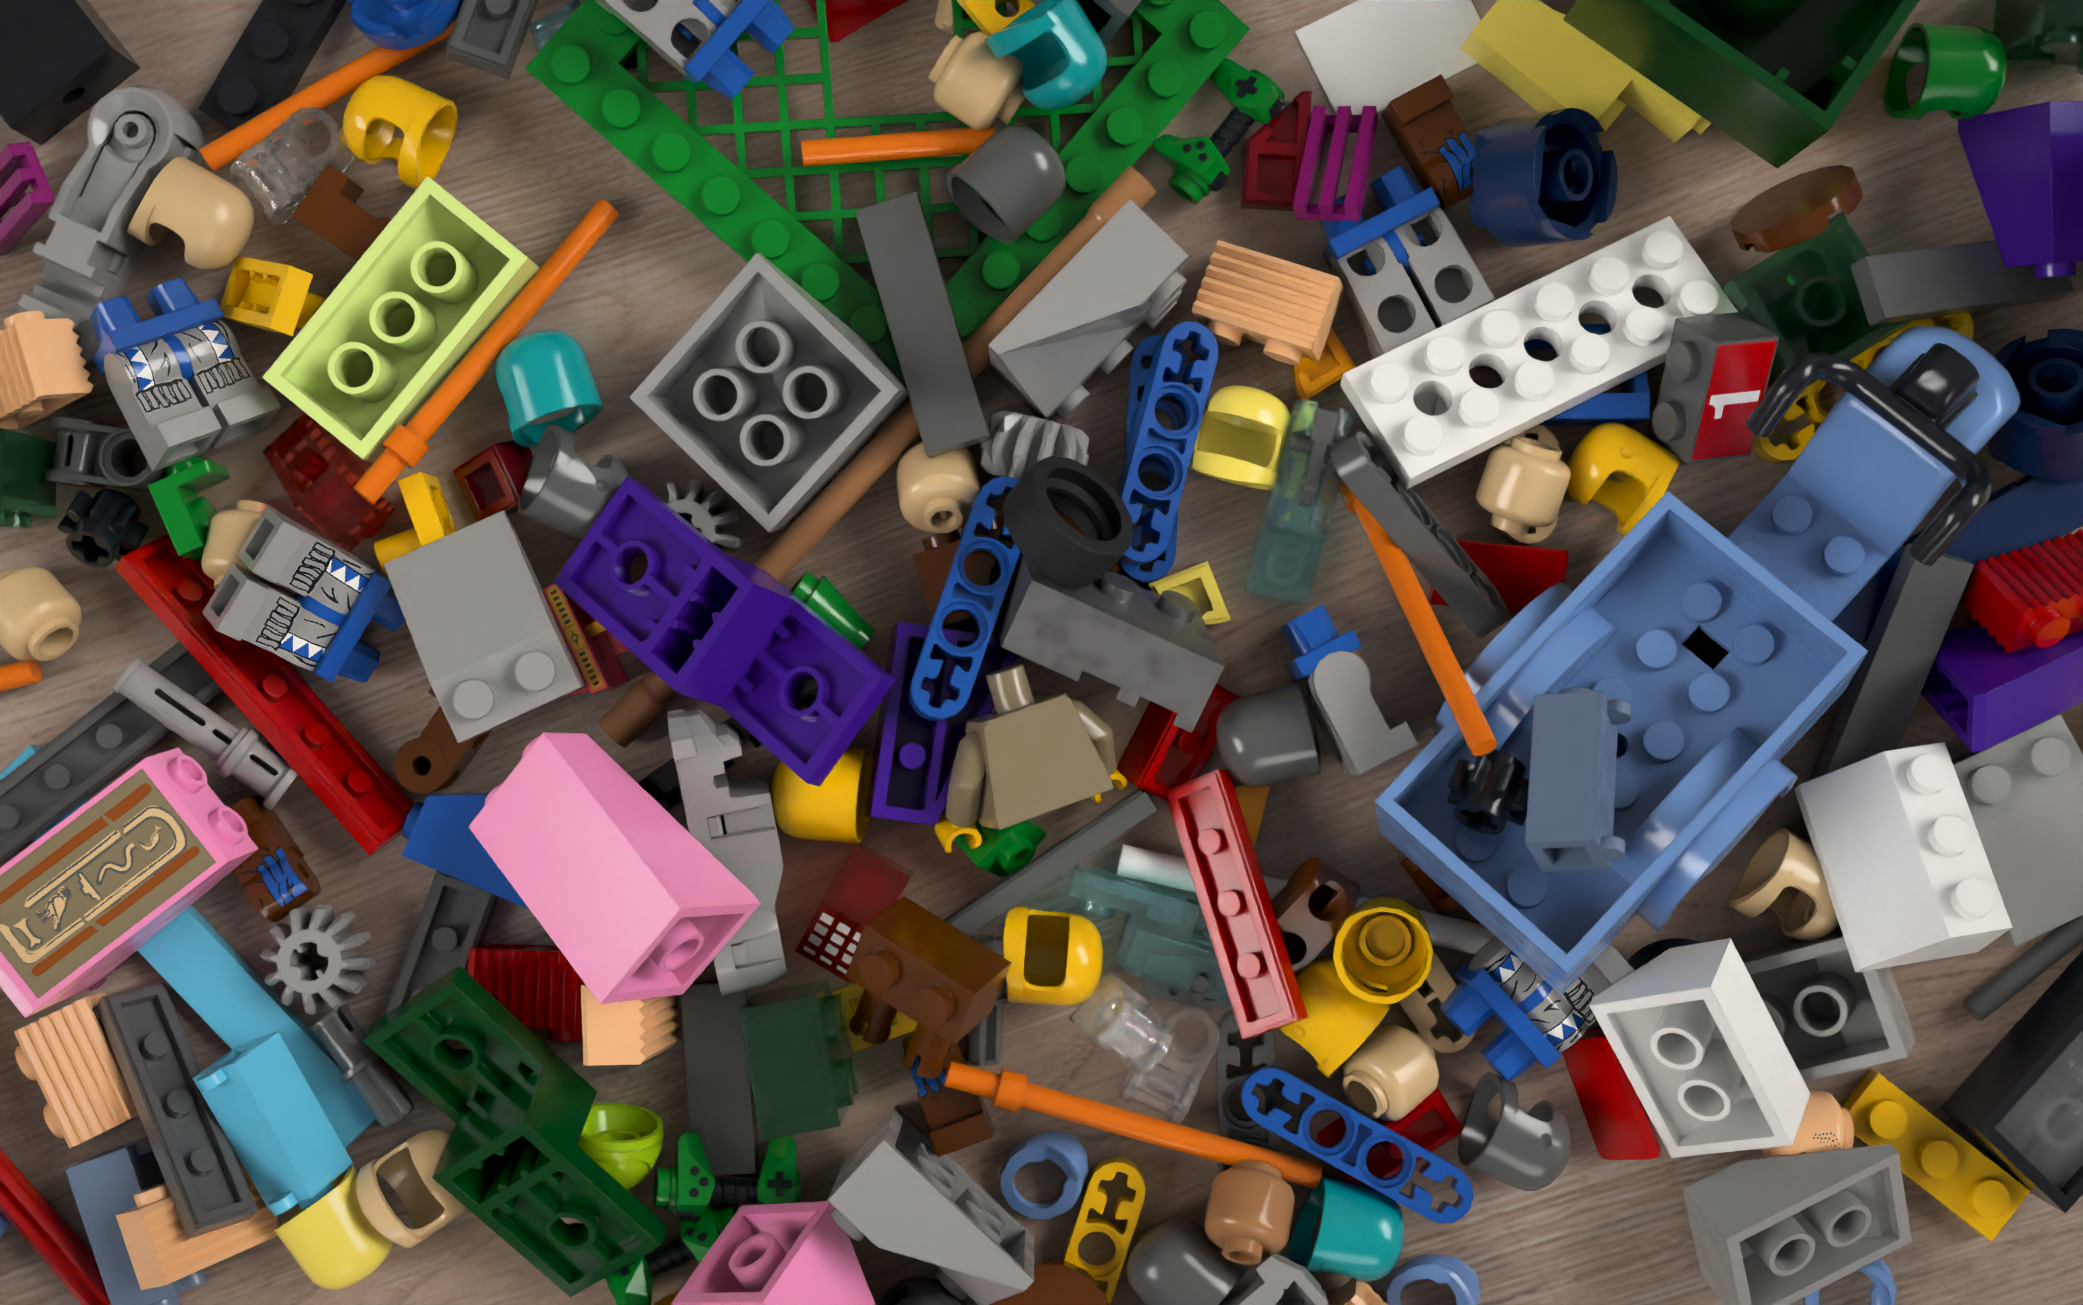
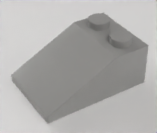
(483, 627)
(2030, 824)
(1827, 1011)
(1796, 1222)

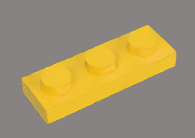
(1935, 1156)

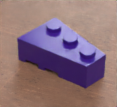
(918, 754)

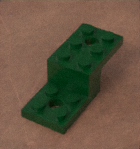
(515, 1133)

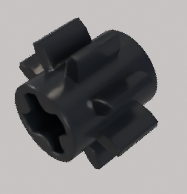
(102, 527)
(1489, 792)

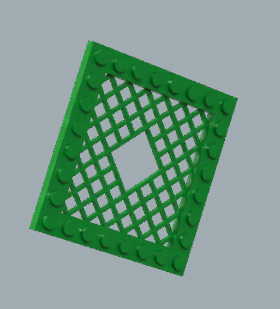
(587, 75)

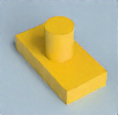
(269, 296)
(428, 514)

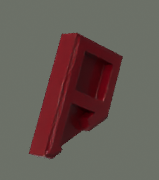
(1275, 157)

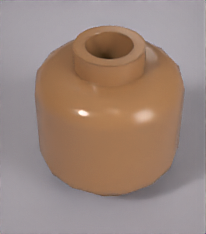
(1249, 1211)

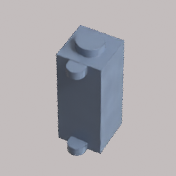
(1574, 780)
(104, 1188)

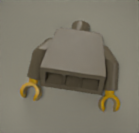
(1025, 760)

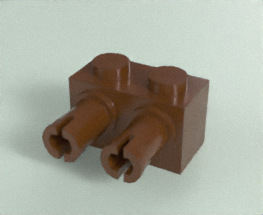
(928, 973)

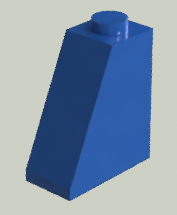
(442, 840)

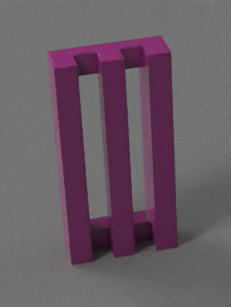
(1340, 126)
(17, 171)

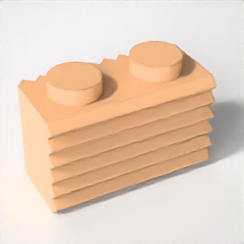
(1267, 303)
(38, 368)
(626, 1030)
(75, 1072)
(160, 1244)

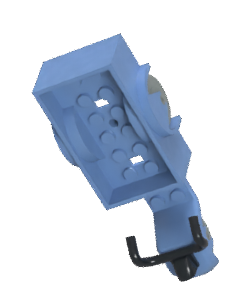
(1702, 739)

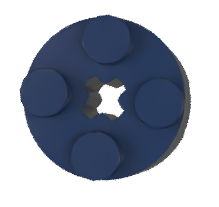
(1542, 178)
(2048, 426)

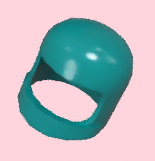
(1058, 53)
(543, 376)
(1357, 1231)

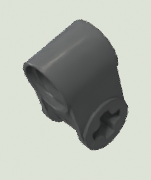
(97, 456)

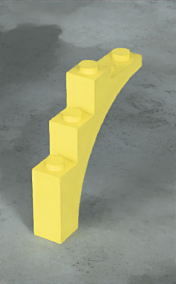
(1563, 69)

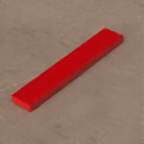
(271, 698)

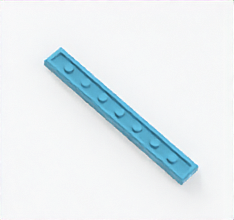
(240, 1004)

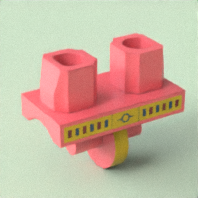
(590, 643)

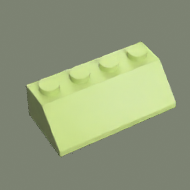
(400, 320)

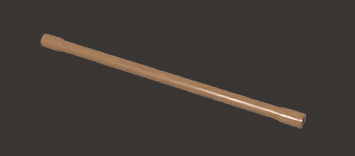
(649, 695)

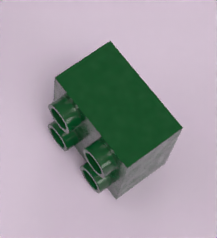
(1750, 67)

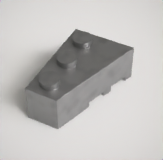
(1116, 632)

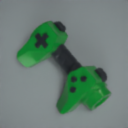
(1200, 160)
(691, 1184)
(634, 1281)

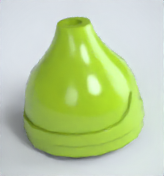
(623, 1140)

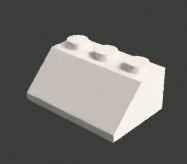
(1902, 859)
(1703, 1052)

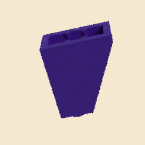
(2031, 182)
(1997, 693)

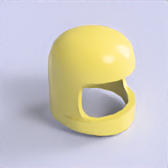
(1241, 437)
(334, 1237)

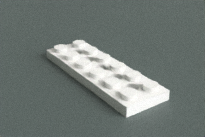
(1531, 388)

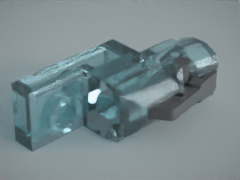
(1300, 505)
(1156, 936)

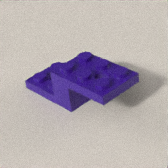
(723, 631)

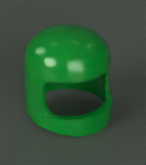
(1962, 71)

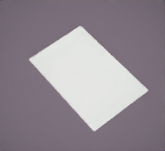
(1387, 48)

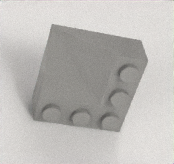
(1089, 313)
(770, 393)
(931, 1212)

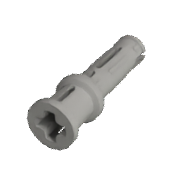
(235, 750)

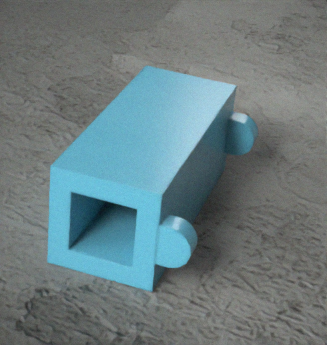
(274, 1123)

